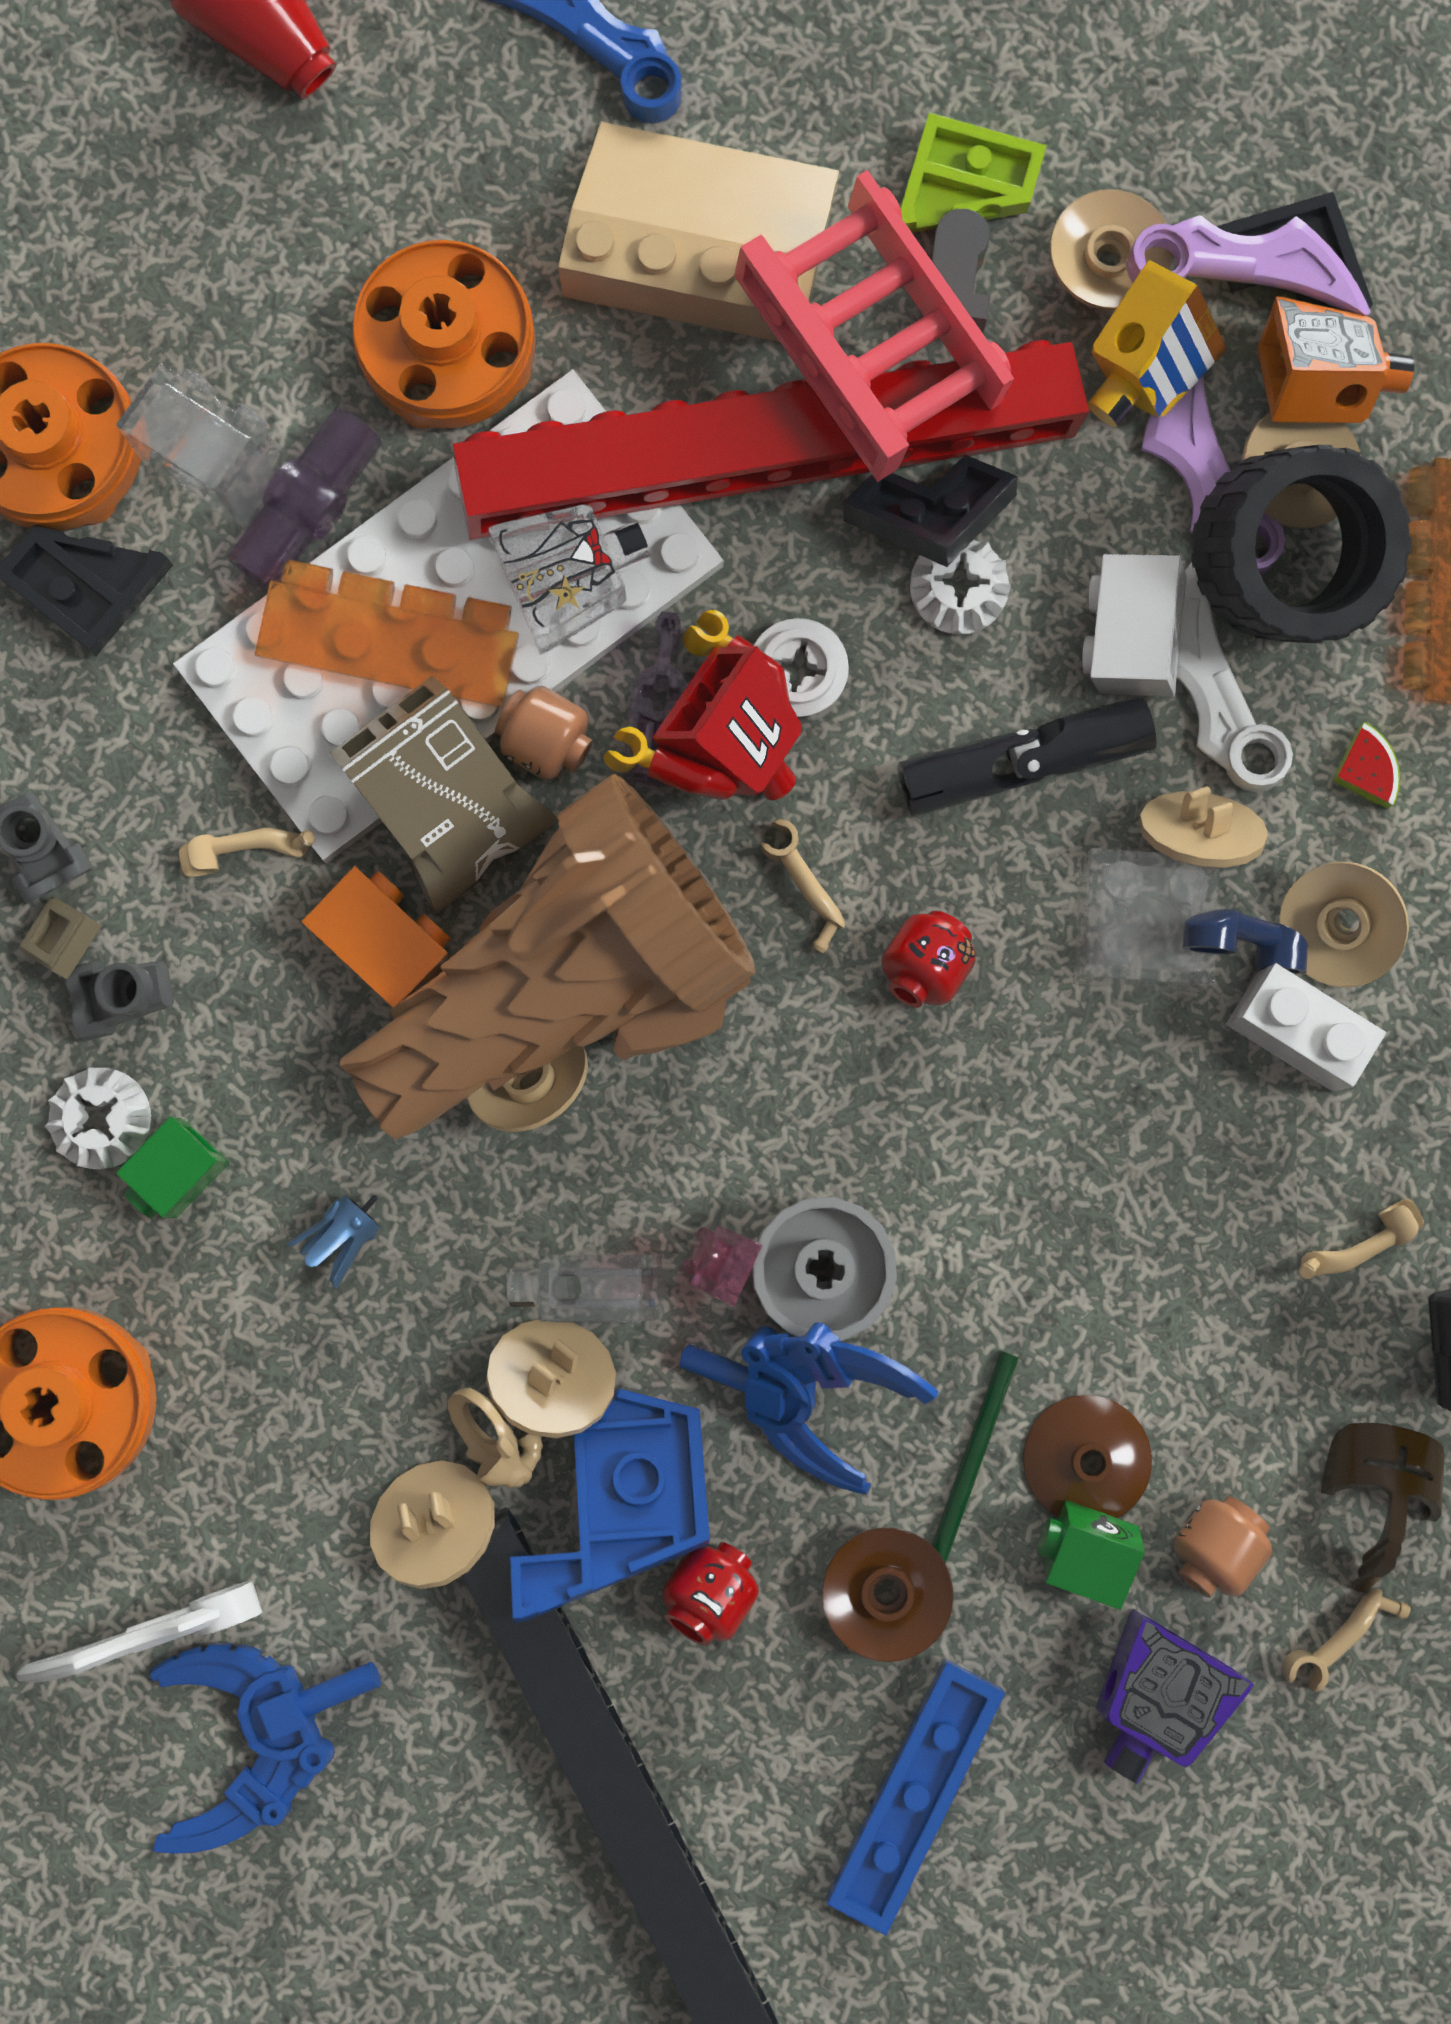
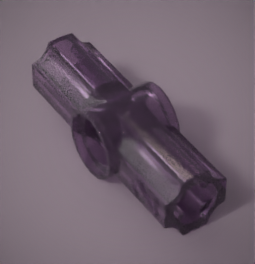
(305, 497)

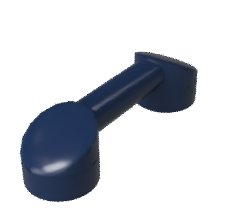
(1218, 934)

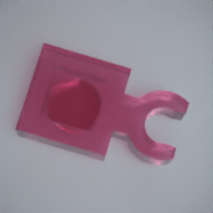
(722, 1263)

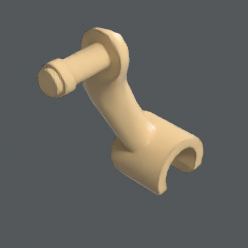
(201, 852)
(807, 884)
(1401, 1225)
(1343, 1639)

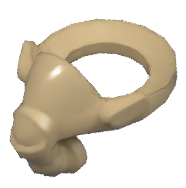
(498, 1458)

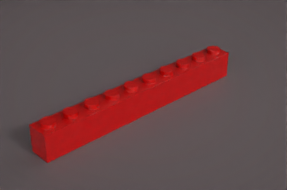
(749, 442)

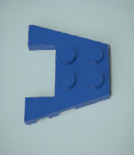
(635, 1499)

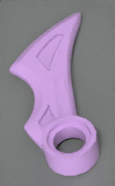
(1284, 259)
(1190, 446)

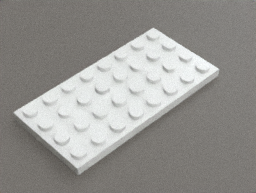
(295, 715)

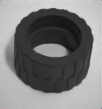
(1372, 549)

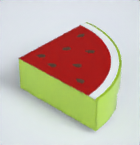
(1370, 767)

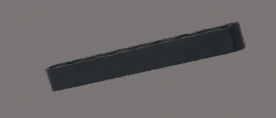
(618, 1795)

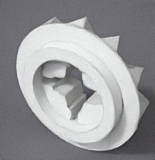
(981, 605)
(823, 653)
(127, 1121)

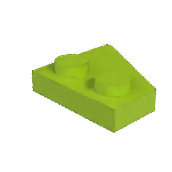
(969, 169)

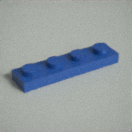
(914, 1796)

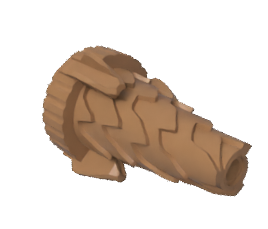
(594, 942)

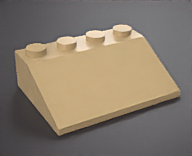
(666, 224)

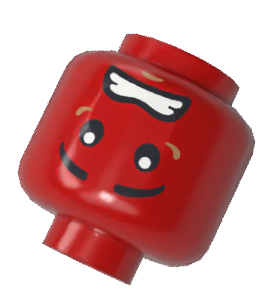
(710, 1593)

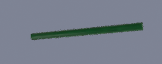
(974, 1454)

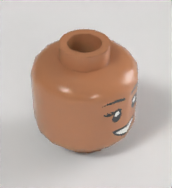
(544, 732)
(1222, 1547)

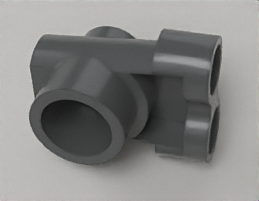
(48, 860)
(108, 995)

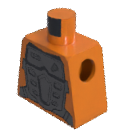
(1326, 364)

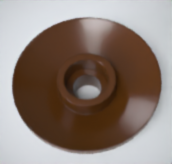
(1069, 1431)
(893, 1628)

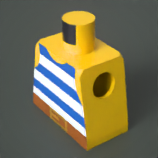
(1154, 346)

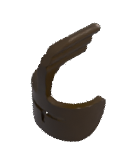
(1381, 1444)

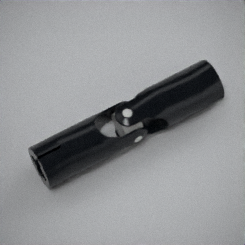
(1053, 748)

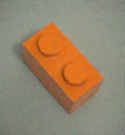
(377, 937)

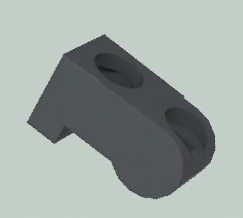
(959, 255)

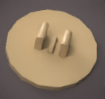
(1203, 829)
(551, 1378)
(432, 1524)

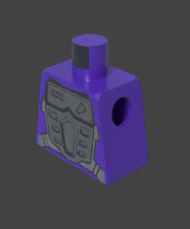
(1164, 1697)

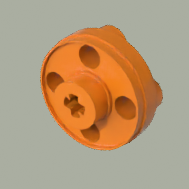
(443, 334)
(56, 441)
(90, 1408)

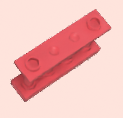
(844, 380)

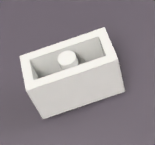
(1136, 625)
(1306, 1028)

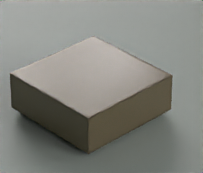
(59, 937)

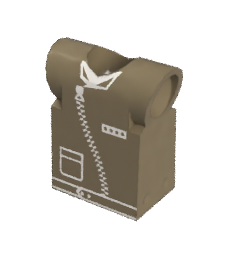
(440, 791)

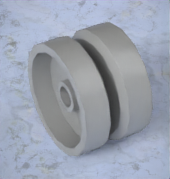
(861, 1263)

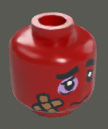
(928, 959)

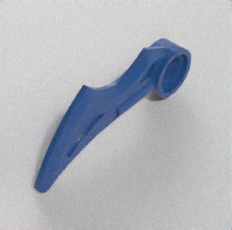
(619, 47)

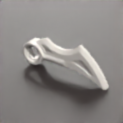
(1222, 712)
(204, 1615)

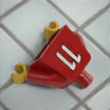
(726, 726)

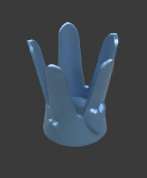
(341, 1223)

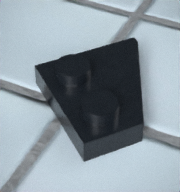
(83, 582)

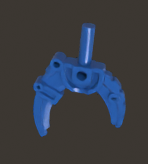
(782, 1390)
(278, 1726)

